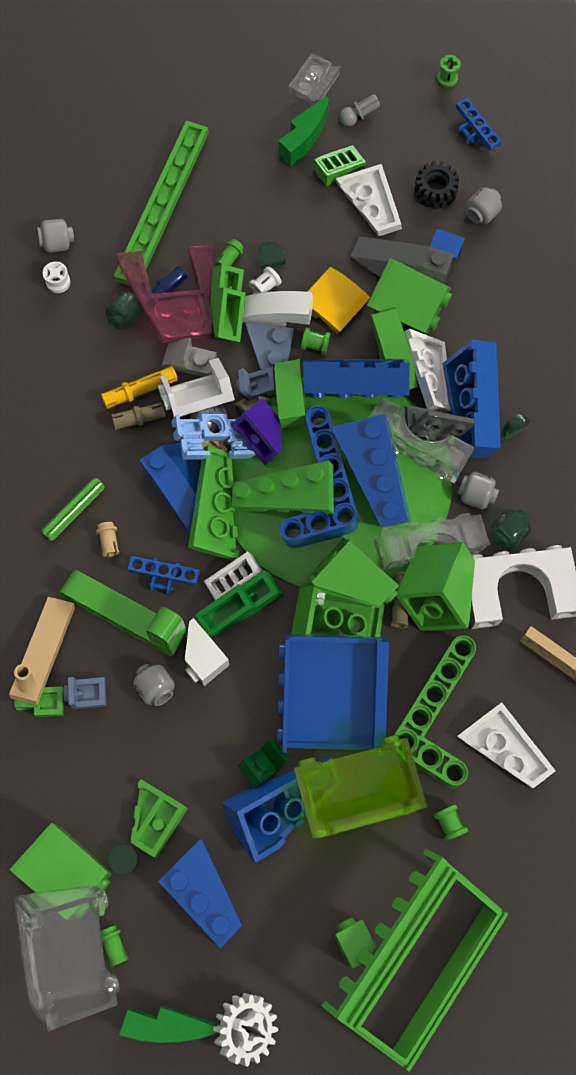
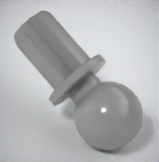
(348, 115)

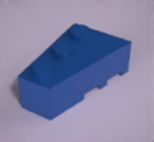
(202, 894)

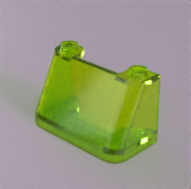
(359, 788)

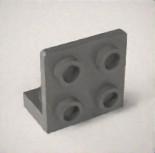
(435, 425)

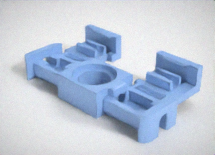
(192, 438)

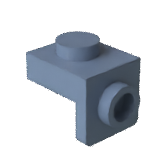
(257, 383)
(85, 693)

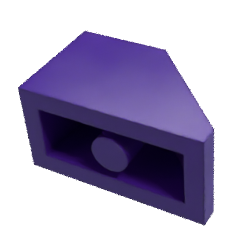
(260, 430)

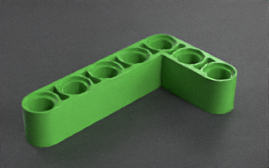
(160, 630)
(431, 709)

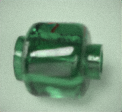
(123, 310)
(511, 528)

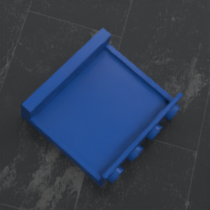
(333, 692)

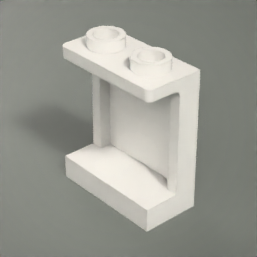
(198, 393)

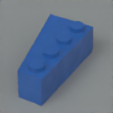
(356, 376)
(474, 394)
(375, 464)

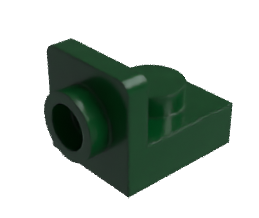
(263, 763)

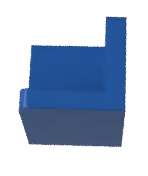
(448, 242)

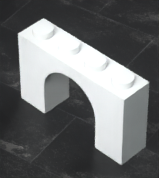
(551, 567)

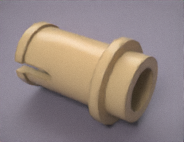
(108, 539)

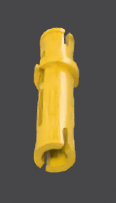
(131, 390)

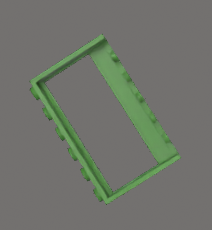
(396, 946)

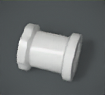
(265, 282)

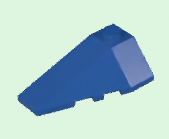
(174, 480)
(266, 814)

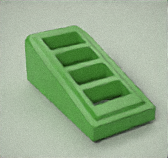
(329, 176)

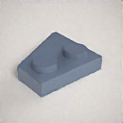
(270, 343)

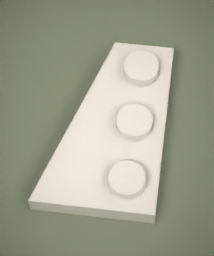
(372, 198)
(427, 360)
(508, 745)

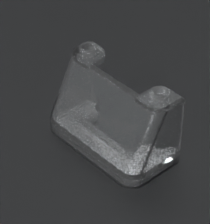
(64, 954)

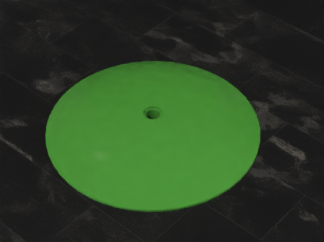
(259, 531)

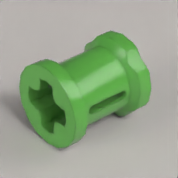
(443, 74)
(315, 341)
(450, 823)

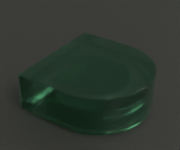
(271, 255)
(515, 425)

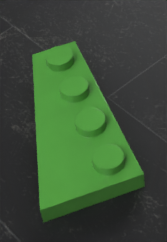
(295, 489)
(213, 511)

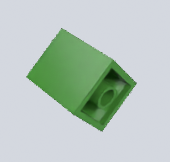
(412, 294)
(354, 575)
(439, 587)
(59, 863)

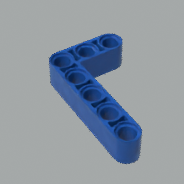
(342, 505)

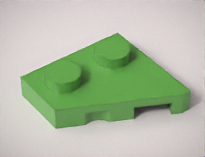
(155, 819)

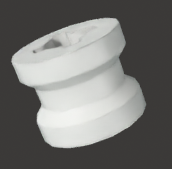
(58, 271)

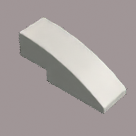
(278, 308)

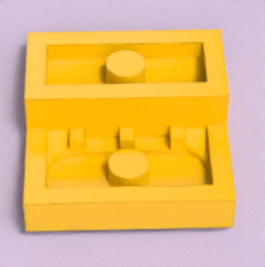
(336, 299)

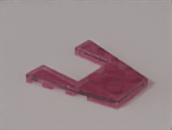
(174, 313)

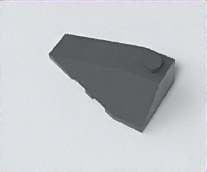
(375, 253)

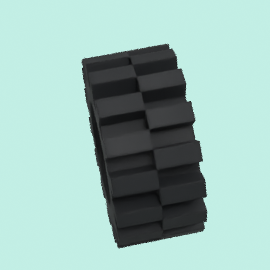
(436, 173)

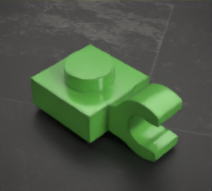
(49, 705)

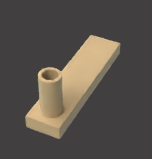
(42, 651)
(550, 651)

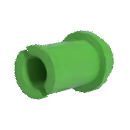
(231, 252)
(113, 946)

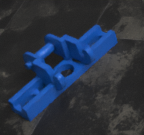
(470, 121)
(154, 573)

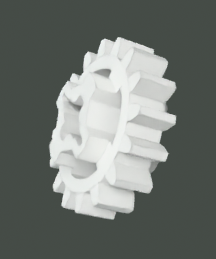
(235, 1041)

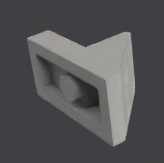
(188, 358)

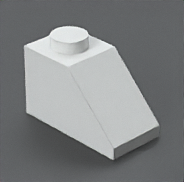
(203, 655)

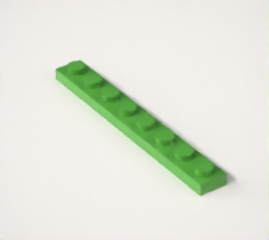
(166, 194)

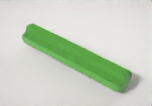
(73, 509)

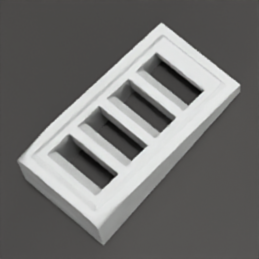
(237, 564)

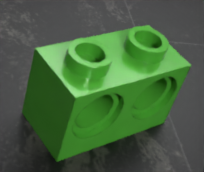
(353, 938)

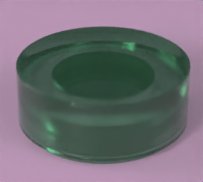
(123, 859)

